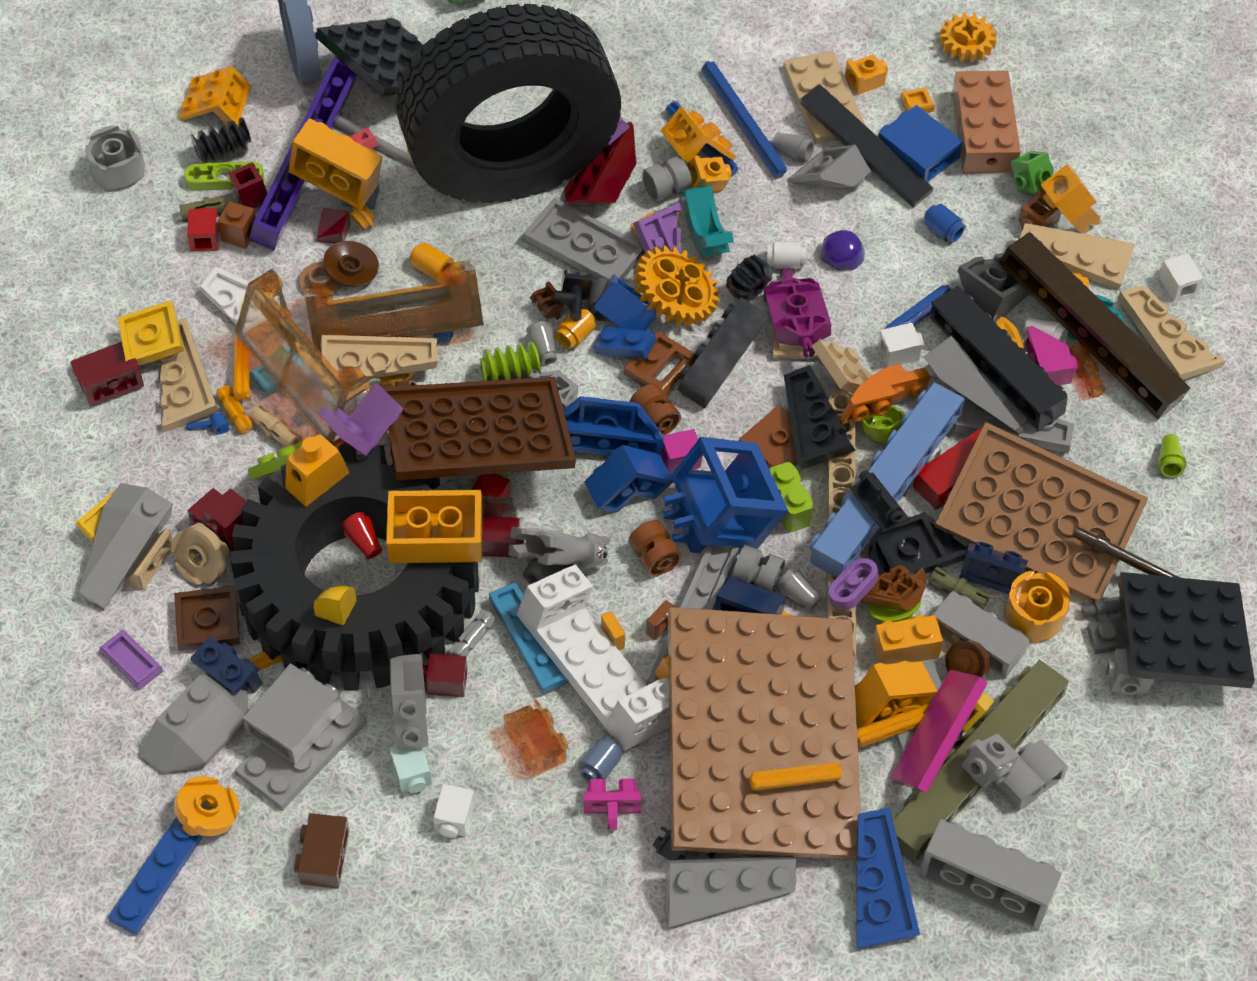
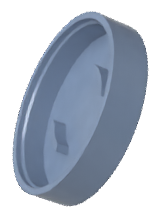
(300, 39)

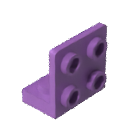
(366, 422)

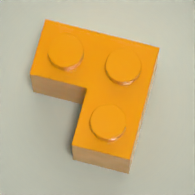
(892, 690)

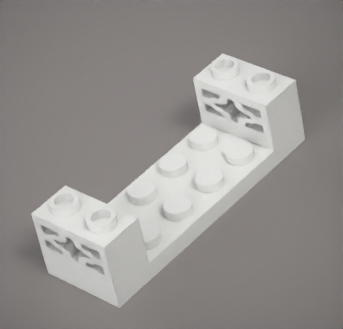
(590, 661)

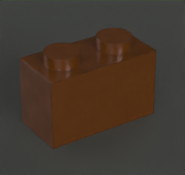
(322, 851)

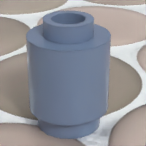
(600, 759)

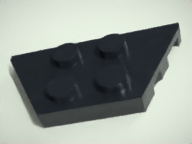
(915, 546)

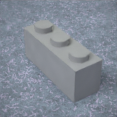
(963, 620)

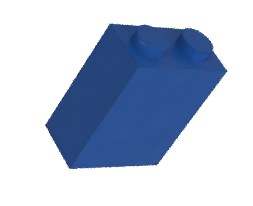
(922, 142)

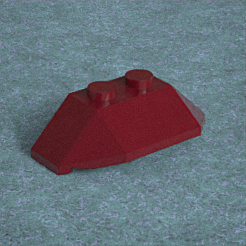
(606, 175)

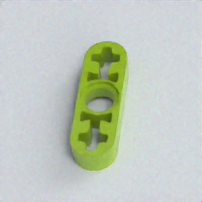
(215, 169)

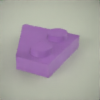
(660, 229)

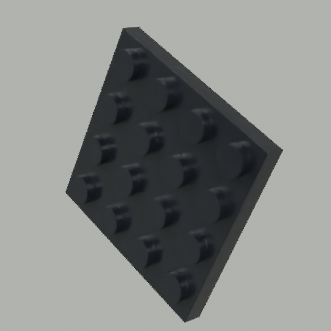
(372, 50)
(1185, 630)

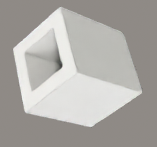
(1181, 277)
(900, 344)
(454, 811)

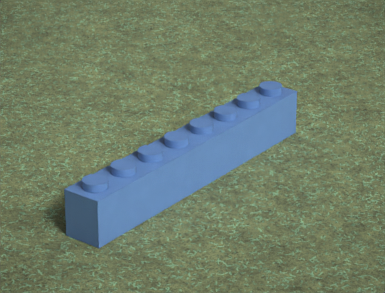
(896, 469)

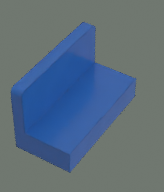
(624, 307)

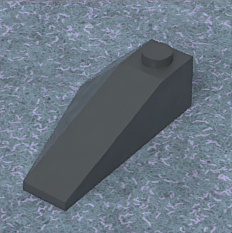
(991, 285)

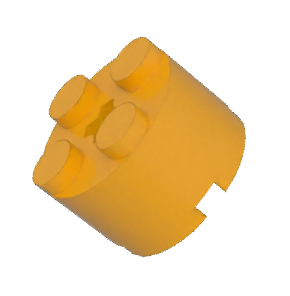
(1037, 605)

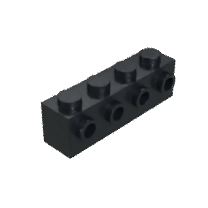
(722, 352)

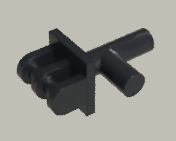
(574, 289)

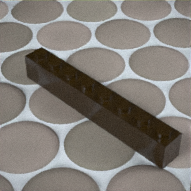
(1094, 325)

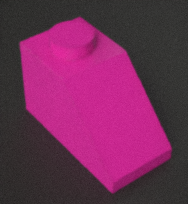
(1051, 355)

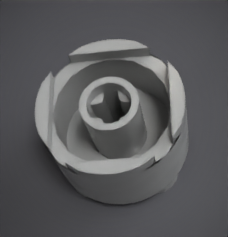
(115, 157)

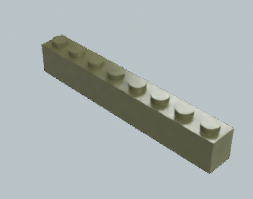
(953, 786)

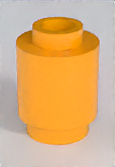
(573, 333)

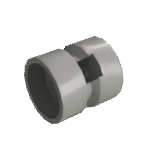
(665, 179)
(758, 569)

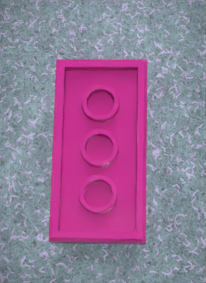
(938, 730)

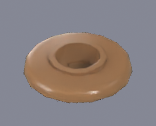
(313, 270)

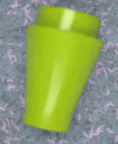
(1171, 457)

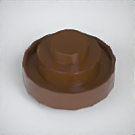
(969, 658)

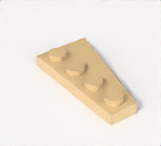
(1168, 335)
(380, 355)

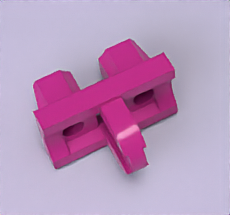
(602, 802)

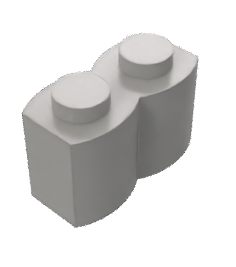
(1032, 774)

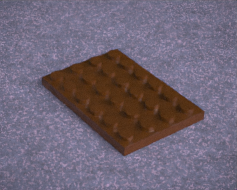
(479, 429)

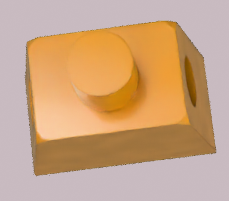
(314, 469)

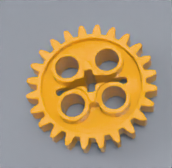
(676, 286)

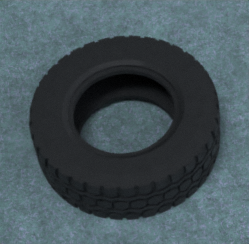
(496, 54)

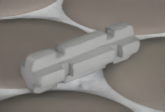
(473, 634)

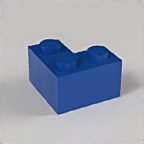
(625, 475)

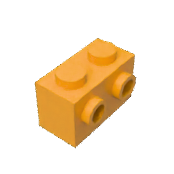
(908, 640)

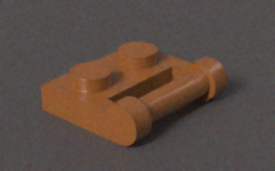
(662, 353)

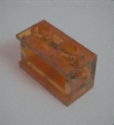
(536, 738)

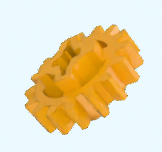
(968, 37)

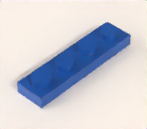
(154, 878)

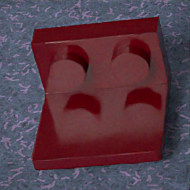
(106, 374)

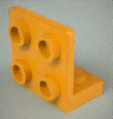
(216, 92)
(689, 133)

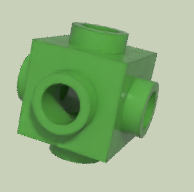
(1031, 171)

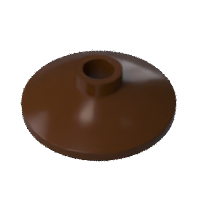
(350, 263)

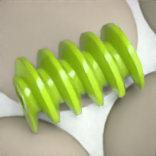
(510, 362)

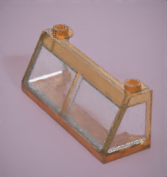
(293, 359)

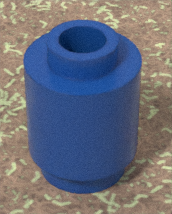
(944, 222)

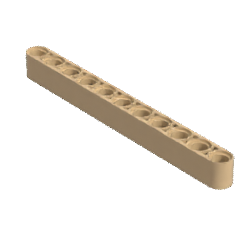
(840, 469)

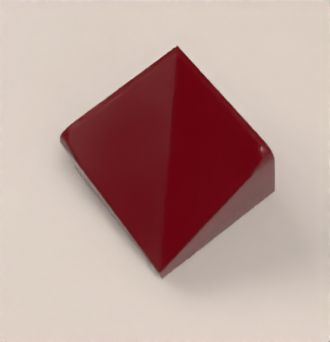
(333, 226)

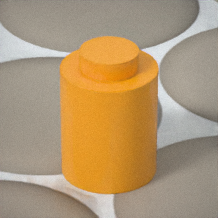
(430, 261)

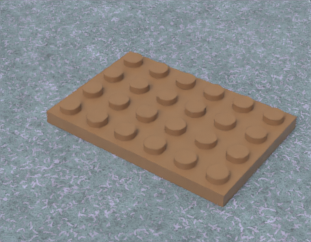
(1031, 503)

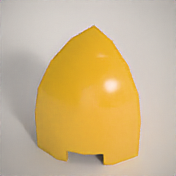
(335, 604)

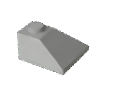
(833, 168)

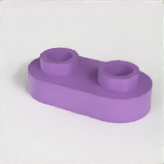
(849, 587)

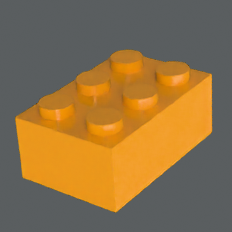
(335, 163)
(434, 526)

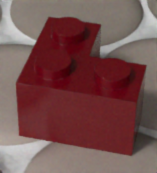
(218, 513)

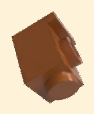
(1035, 213)

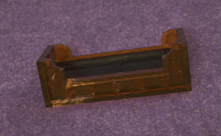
(398, 312)

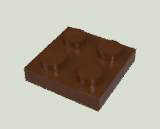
(206, 614)

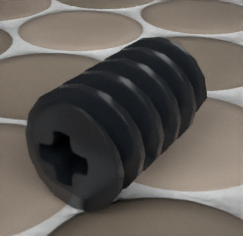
(221, 141)

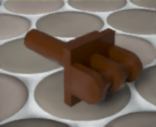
(545, 303)

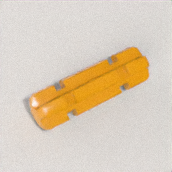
(234, 409)

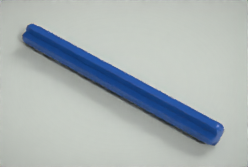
(744, 119)

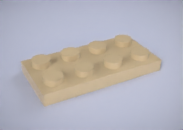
(824, 69)

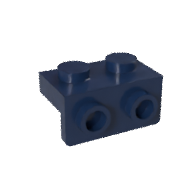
(992, 567)
(225, 667)

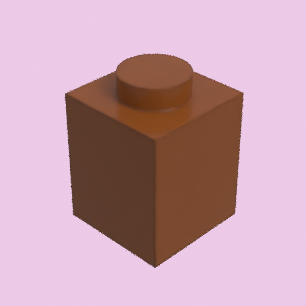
(236, 224)

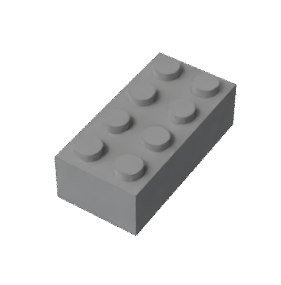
(989, 874)

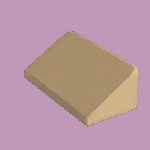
(151, 560)

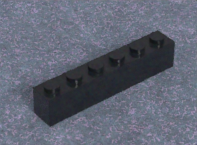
(999, 357)

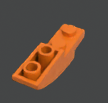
(883, 388)

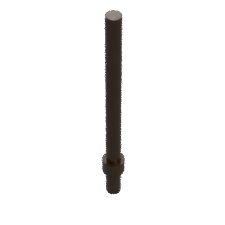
(1103, 545)

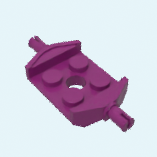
(794, 323)

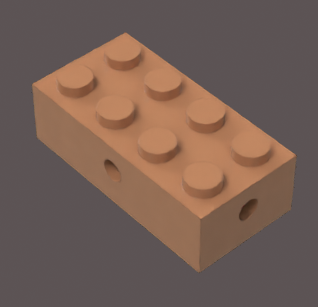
(985, 121)

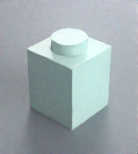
(410, 769)

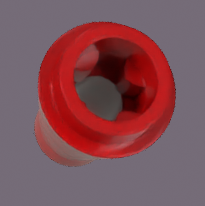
(362, 534)

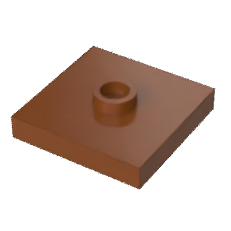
(773, 437)

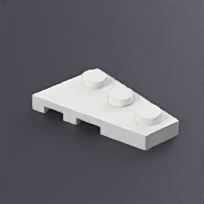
(226, 292)

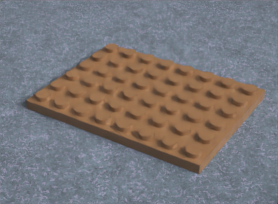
(758, 699)

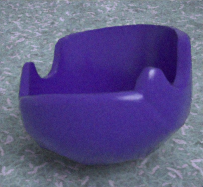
(842, 250)

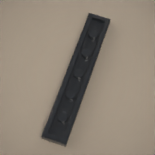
(875, 152)

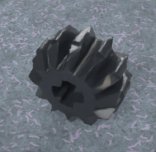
(749, 278)

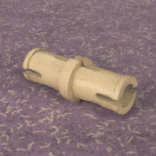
(274, 427)

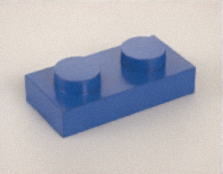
(624, 342)

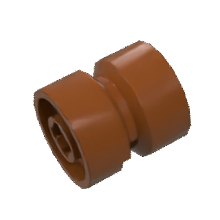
(657, 407)
(655, 548)

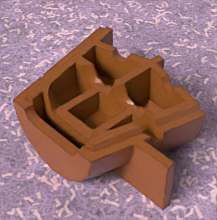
(897, 589)

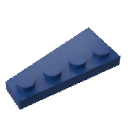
(883, 893)

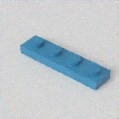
(544, 671)

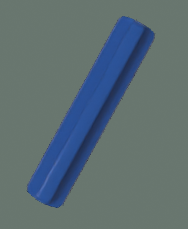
(919, 310)

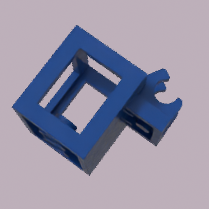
(724, 505)

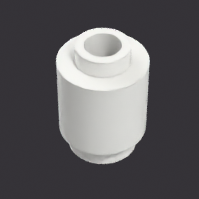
(786, 254)

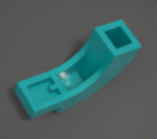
(704, 222)

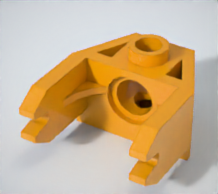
(1072, 198)

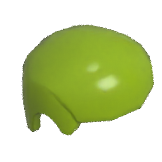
(880, 427)

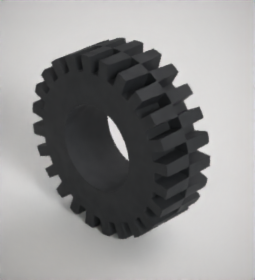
(278, 599)

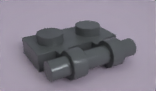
(1104, 633)

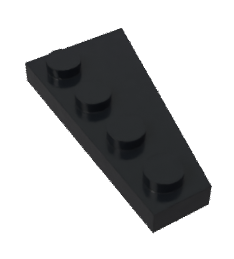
(814, 423)

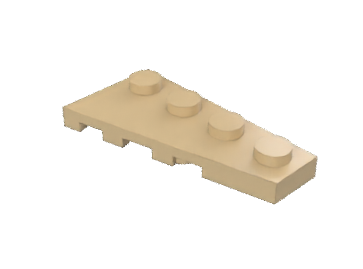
(1092, 256)
(185, 385)

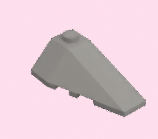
(959, 372)
(123, 535)

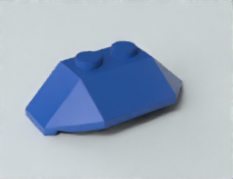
(606, 424)

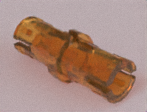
(1092, 383)

